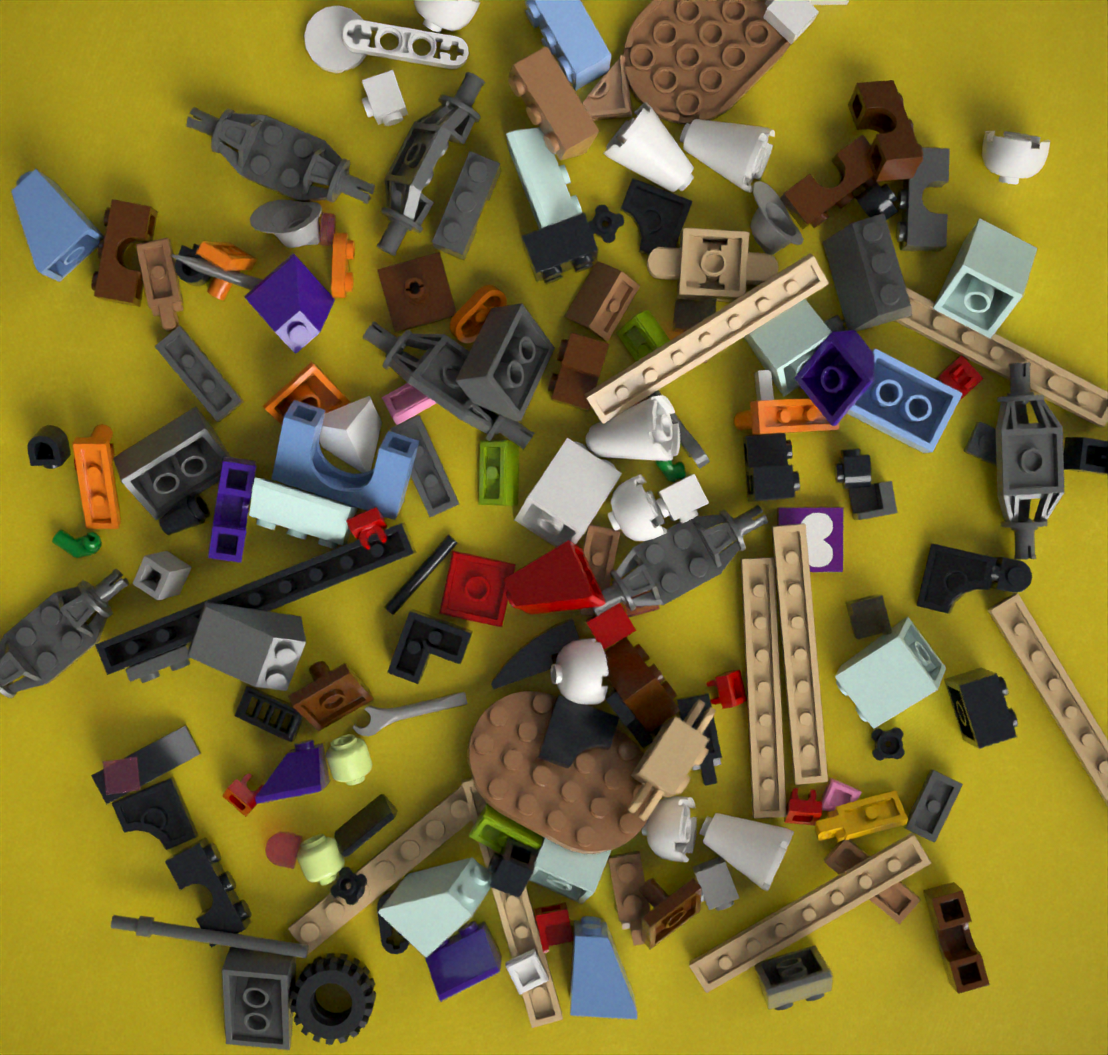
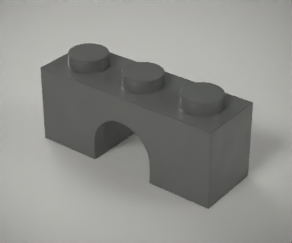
(466, 204)
(920, 227)

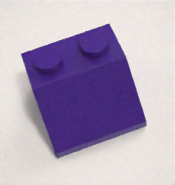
(838, 374)
(464, 960)

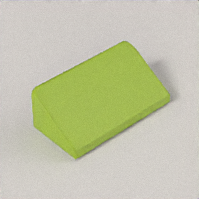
(642, 335)
(498, 473)
(494, 829)

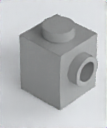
(162, 575)
(716, 884)

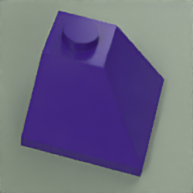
(292, 303)
(299, 773)

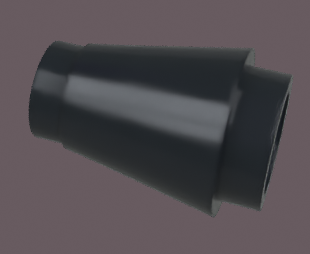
(185, 515)

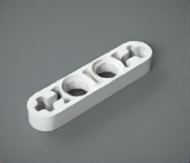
(404, 50)

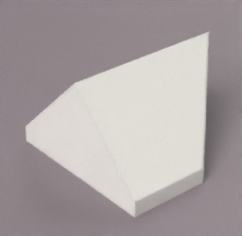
(352, 433)

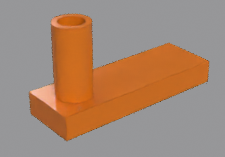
(227, 257)
(782, 417)
(97, 479)

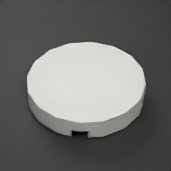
(325, 42)

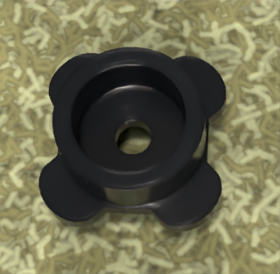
(614, 221)
(895, 750)
(357, 887)

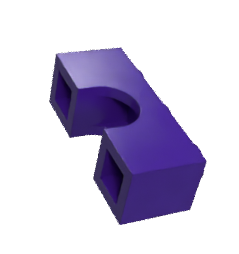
(232, 509)

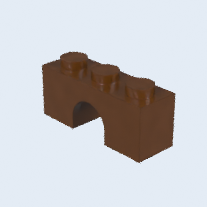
(895, 150)
(810, 201)
(125, 225)
(950, 922)

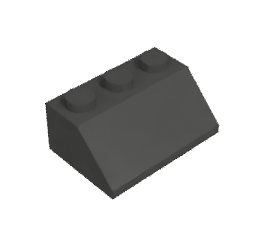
(867, 274)
(506, 362)
(172, 463)

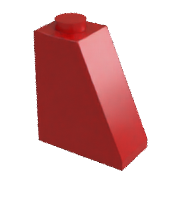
(555, 583)

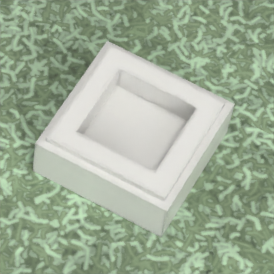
(763, 385)
(527, 971)

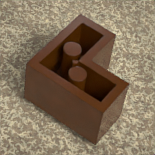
(579, 371)
(640, 685)

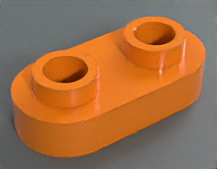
(342, 280)
(475, 313)

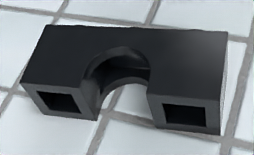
(201, 865)

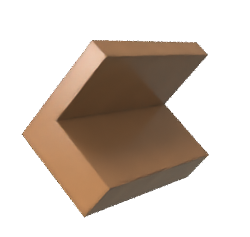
(603, 300)

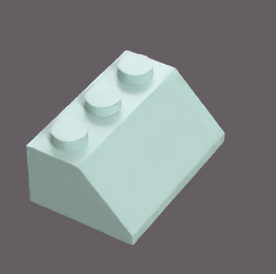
(542, 177)
(300, 512)

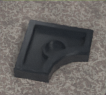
(656, 213)
(951, 575)
(628, 717)
(574, 730)
(157, 811)

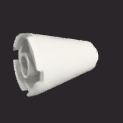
(729, 149)
(650, 151)
(638, 433)
(748, 845)

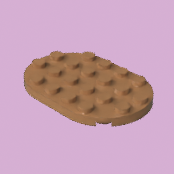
(699, 55)
(573, 806)

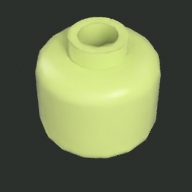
(349, 759)
(320, 859)

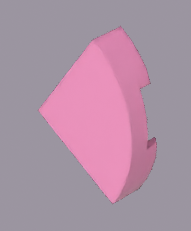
(838, 794)

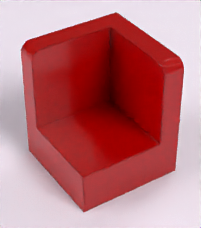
(611, 626)
(553, 925)

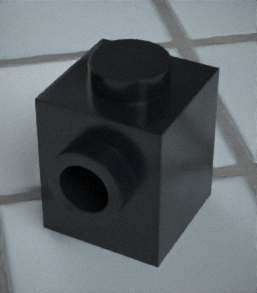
(512, 867)

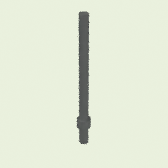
(146, 927)

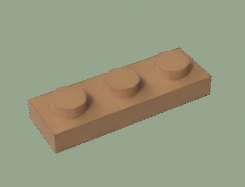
(895, 901)

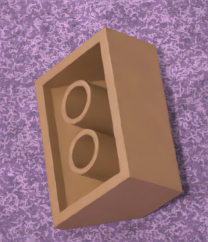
(553, 104)

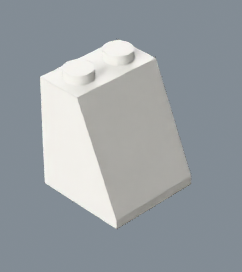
(568, 494)

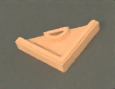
(611, 95)

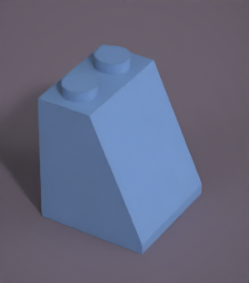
(53, 225)
(597, 974)

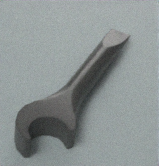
(215, 271)
(687, 441)

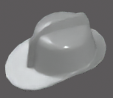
(291, 221)
(771, 222)

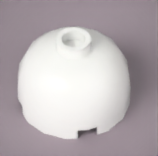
(446, 13)
(1014, 155)
(636, 511)
(580, 671)
(671, 829)

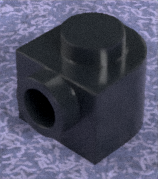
(878, 200)
(188, 274)
(49, 447)
(853, 469)
(1011, 575)

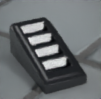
(294, 725)

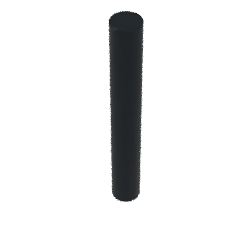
(421, 574)

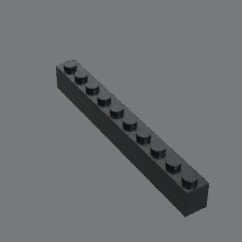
(261, 595)

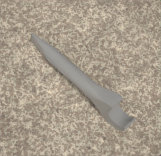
(384, 716)

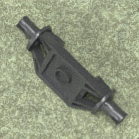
(280, 156)
(417, 158)
(436, 378)
(1027, 461)
(679, 559)
(56, 634)

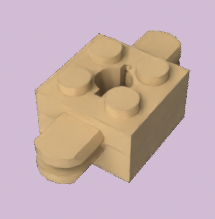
(711, 264)
(670, 758)

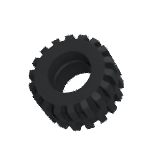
(326, 1023)

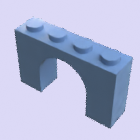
(303, 465)

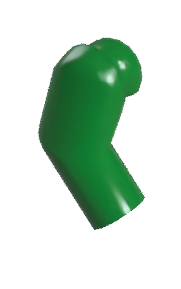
(672, 471)
(80, 546)

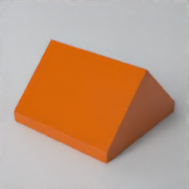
(308, 387)

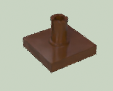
(417, 292)
(330, 695)
(668, 911)

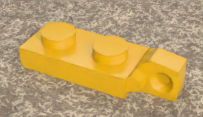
(862, 817)

